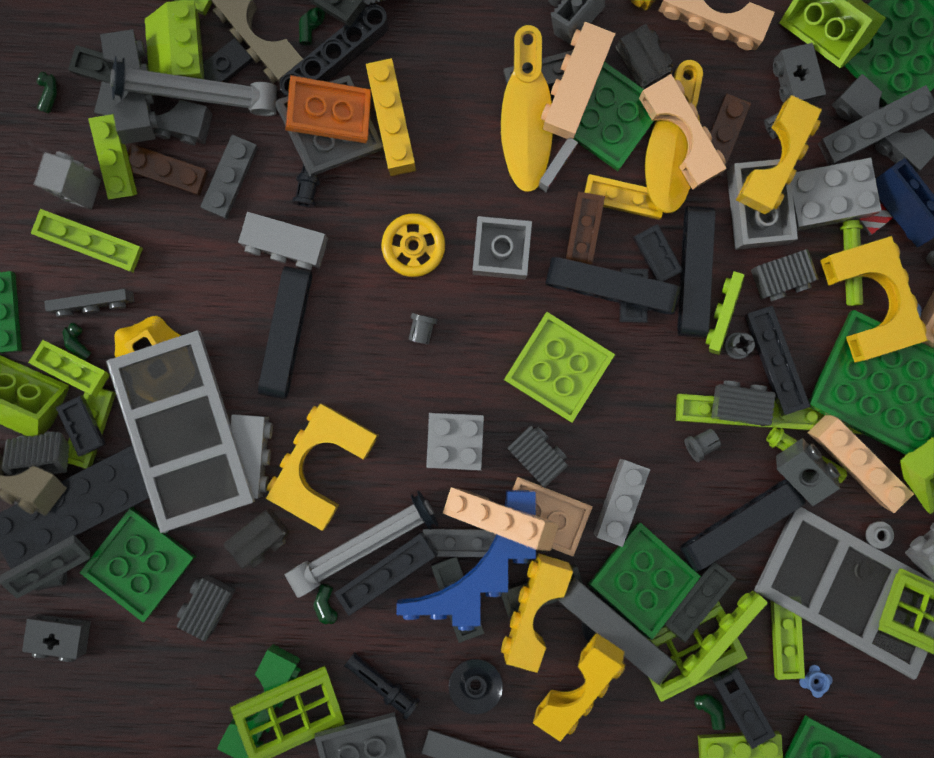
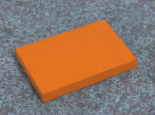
(328, 109)

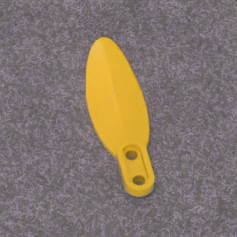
(525, 97)
(669, 148)

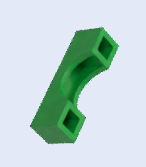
(274, 670)

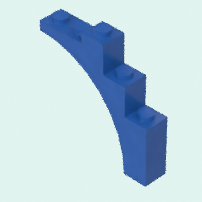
(488, 576)

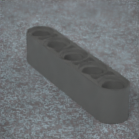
(618, 631)

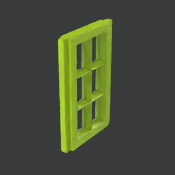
(899, 630)
(681, 683)
(279, 694)

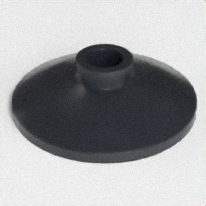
(475, 699)

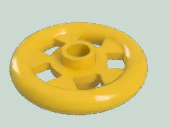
(392, 252)

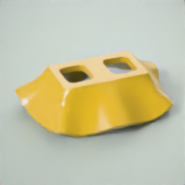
(152, 327)

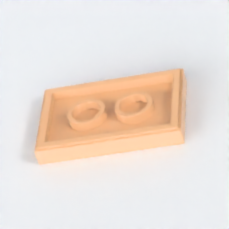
(561, 509)

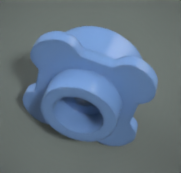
(819, 688)

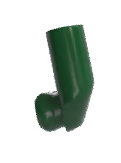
(308, 23)
(72, 343)
(321, 606)
(714, 708)

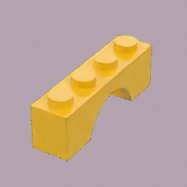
(390, 117)
(793, 126)
(546, 581)
(561, 710)

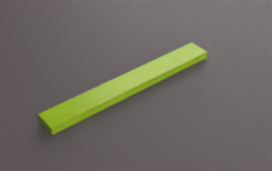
(699, 410)

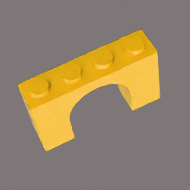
(881, 263)
(291, 489)

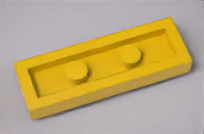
(623, 196)

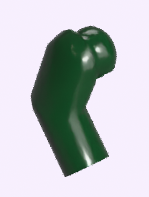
(49, 93)

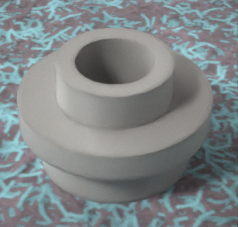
(872, 531)

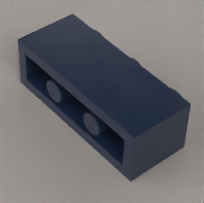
(908, 201)

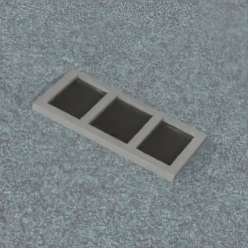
(180, 431)
(843, 588)

